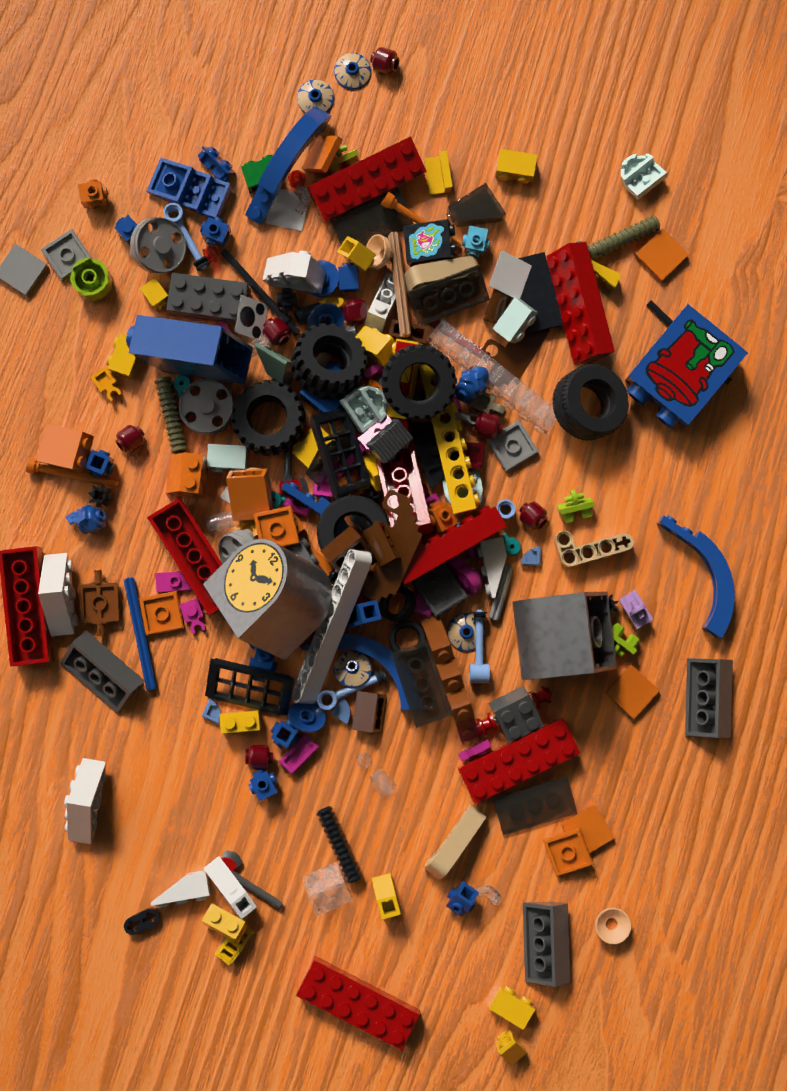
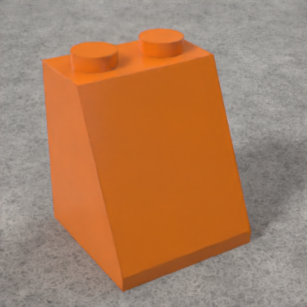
(187, 475)

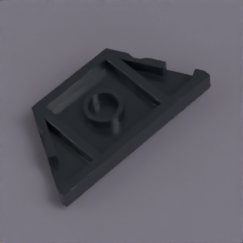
(428, 452)

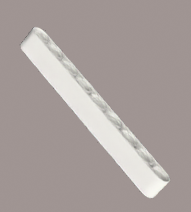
(332, 628)

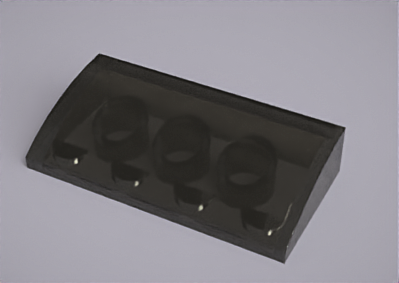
(370, 220)
(448, 295)
(421, 683)
(534, 805)

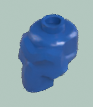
(472, 384)
(88, 519)

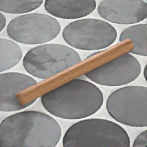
(399, 285)

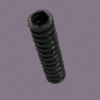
(339, 844)

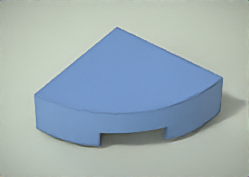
(532, 557)
(212, 711)
(342, 711)

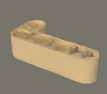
(429, 272)
(595, 548)
(454, 844)

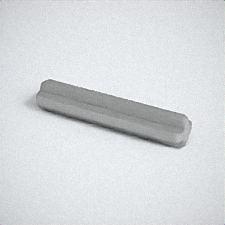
(501, 593)

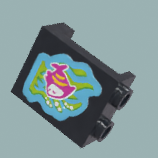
(429, 242)

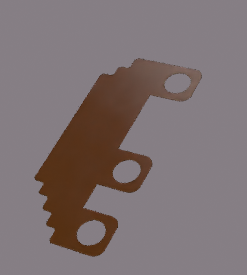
(519, 355)
(406, 539)

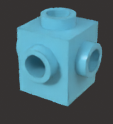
(475, 242)

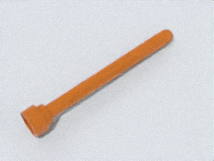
(391, 202)
(35, 467)

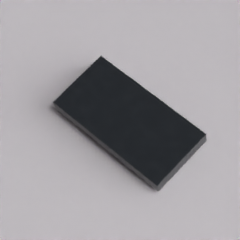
(540, 295)

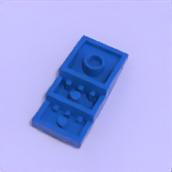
(189, 188)

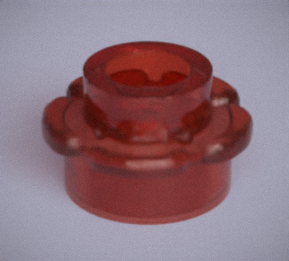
(296, 174)
(211, 253)

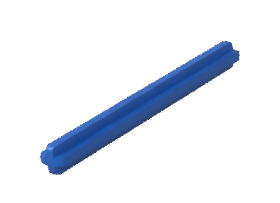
(141, 638)

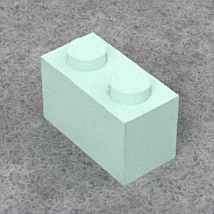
(515, 320)
(226, 457)

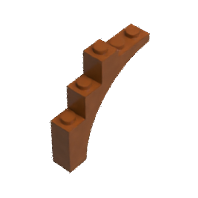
(450, 678)

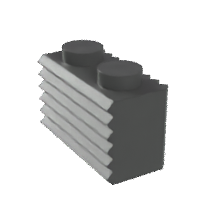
(389, 441)

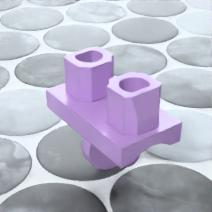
(635, 609)

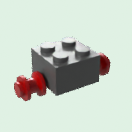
(515, 713)

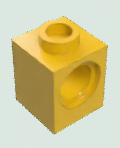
(155, 294)

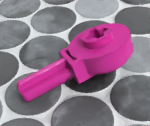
(466, 576)

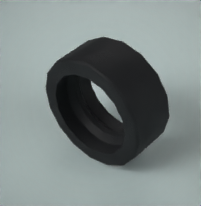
(405, 613)
(404, 624)

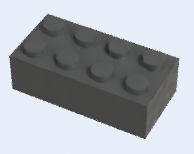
(205, 298)

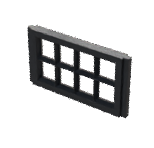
(351, 487)
(213, 679)

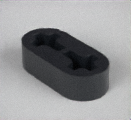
(143, 924)

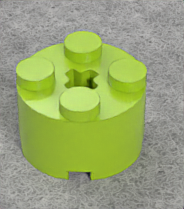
(101, 281)

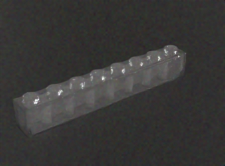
(501, 382)

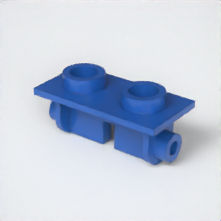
(210, 158)

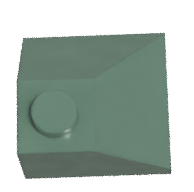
(275, 364)

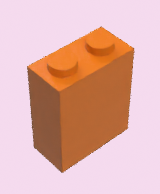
(65, 448)
(249, 493)

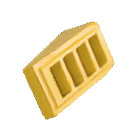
(606, 276)
(372, 468)
(227, 959)

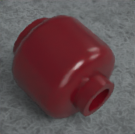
(384, 60)
(355, 310)
(276, 331)
(488, 426)
(130, 438)
(533, 515)
(258, 757)

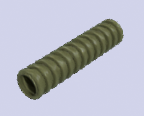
(624, 237)
(171, 415)

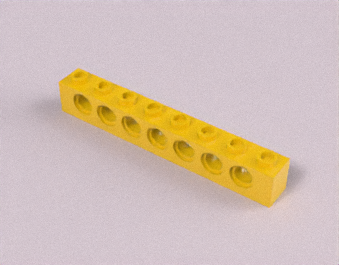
(471, 501)

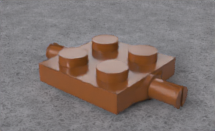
(99, 602)

